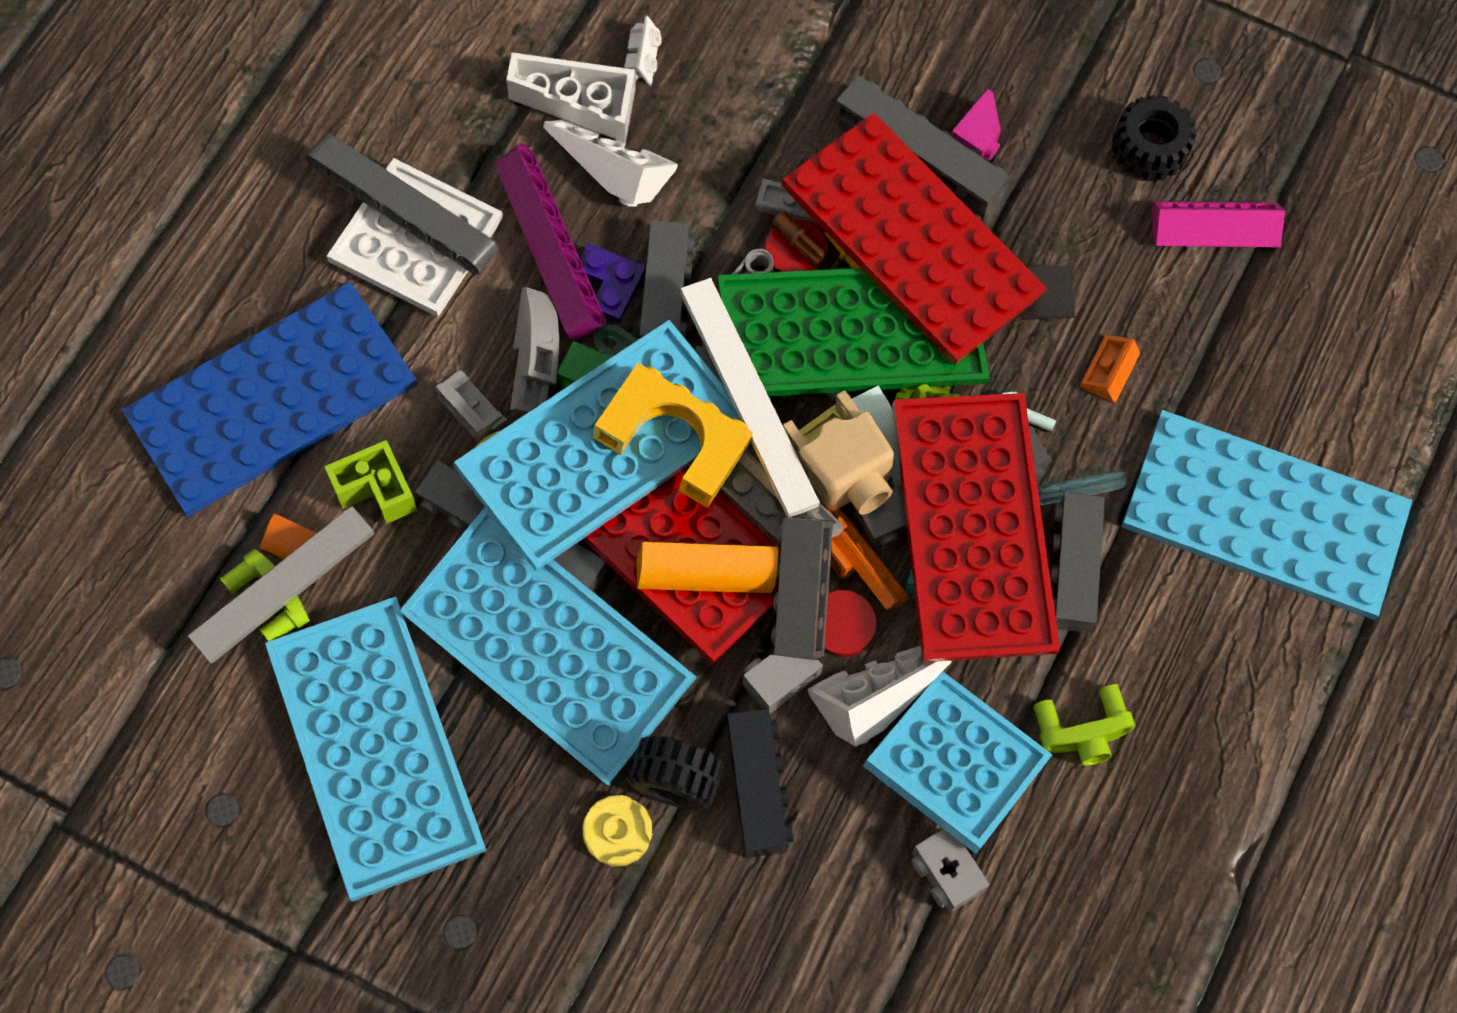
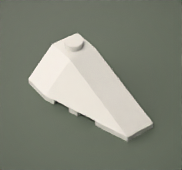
(872, 699)

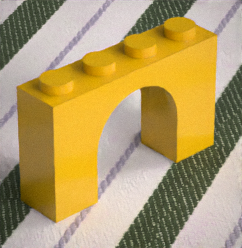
(649, 395)

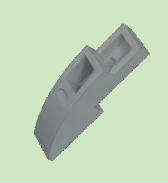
(538, 350)

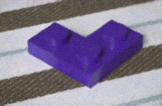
(617, 277)

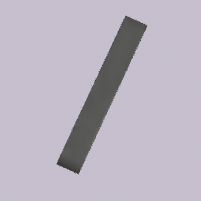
(402, 203)

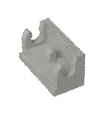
(470, 406)

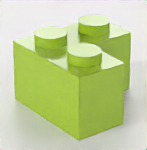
(372, 474)

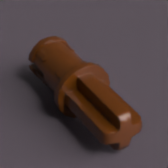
(799, 238)

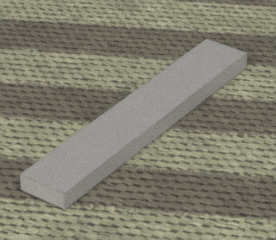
(281, 584)

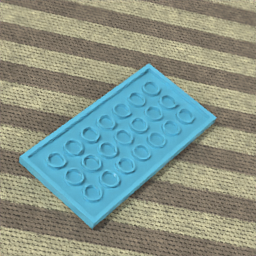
(557, 483)
(1268, 514)
(548, 647)
(374, 749)

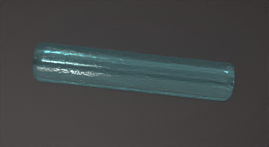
(1085, 485)

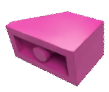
(980, 127)

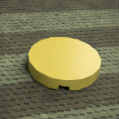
(617, 830)

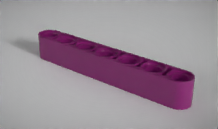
(550, 243)

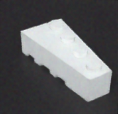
(574, 91)

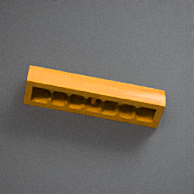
(707, 567)

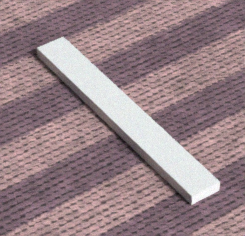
(749, 398)

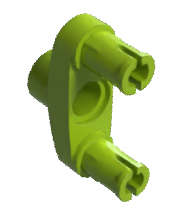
(257, 566)
(1089, 738)

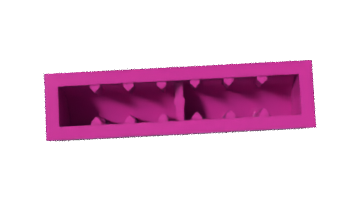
(1217, 224)

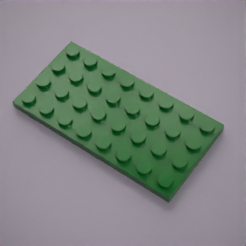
(835, 335)

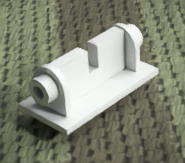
(645, 40)

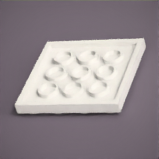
(399, 261)

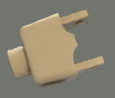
(847, 459)

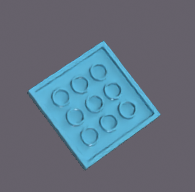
(958, 761)

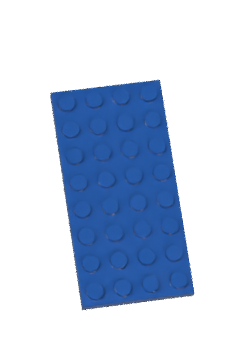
(269, 398)

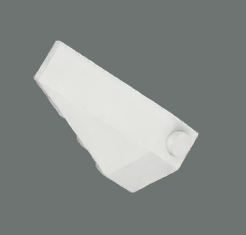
(622, 172)

